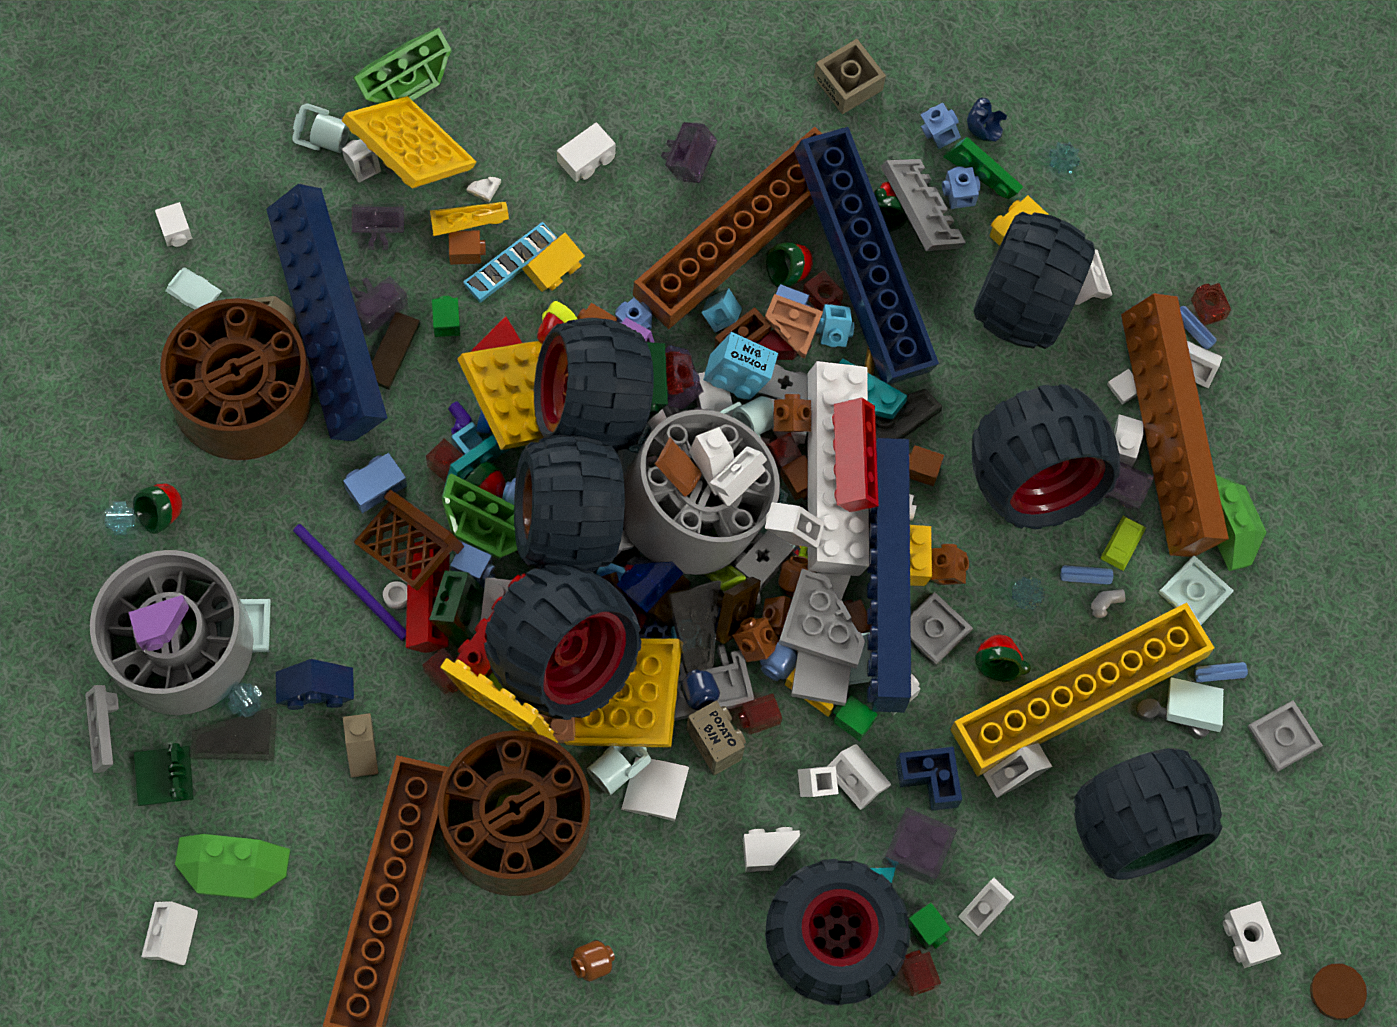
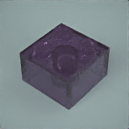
(919, 846)

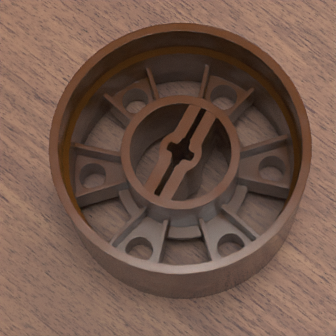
(236, 378)
(537, 798)

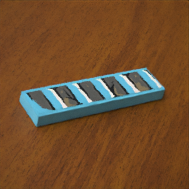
(509, 262)

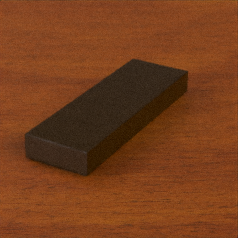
(394, 348)

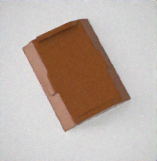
(678, 467)

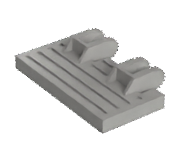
(922, 205)
(730, 678)

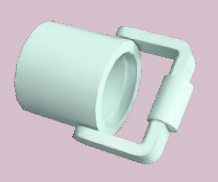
(326, 130)
(754, 414)
(614, 770)

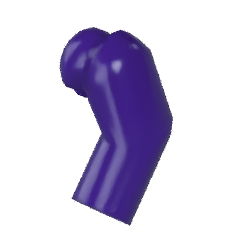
(461, 416)

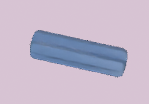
(1197, 329)
(1086, 574)
(1220, 672)

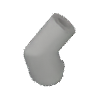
(1104, 600)

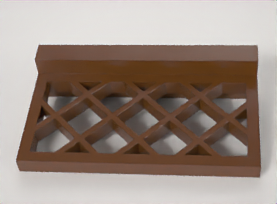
(424, 527)

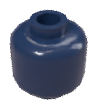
(699, 689)

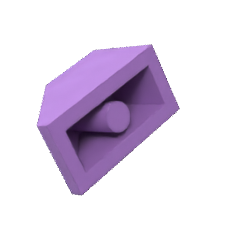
(158, 622)

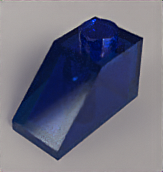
(649, 582)

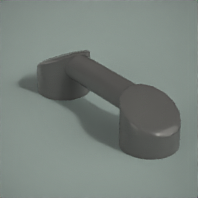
(1150, 709)

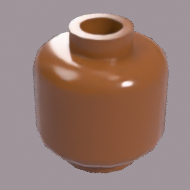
(790, 573)
(592, 960)

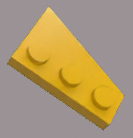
(466, 217)

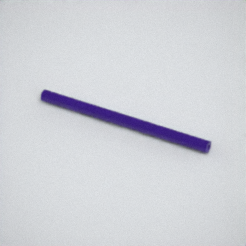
(351, 582)

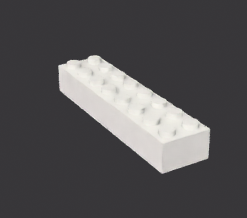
(845, 534)

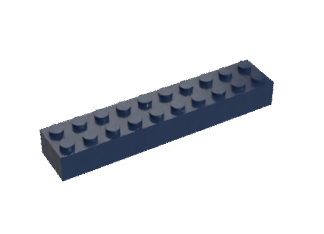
(866, 256)
(326, 313)
(890, 581)

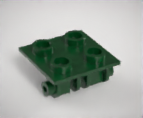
(163, 775)

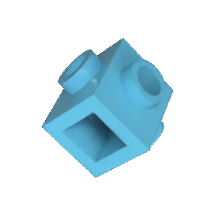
(835, 326)

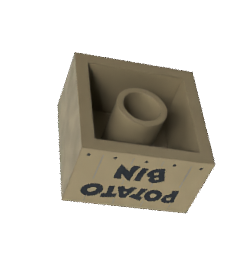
(849, 76)
(715, 737)

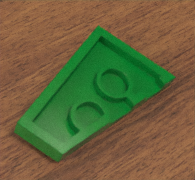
(968, 155)

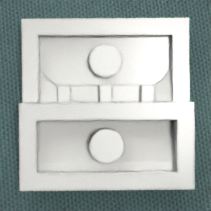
(656, 790)

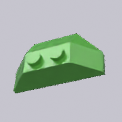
(406, 70)
(479, 517)
(1242, 524)
(231, 865)

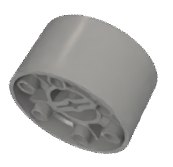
(669, 525)
(177, 659)

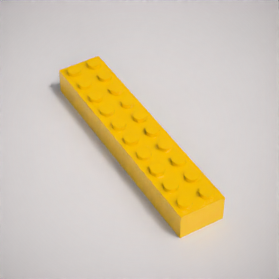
(1082, 688)

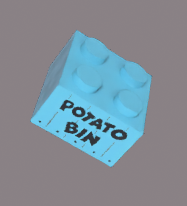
(740, 366)

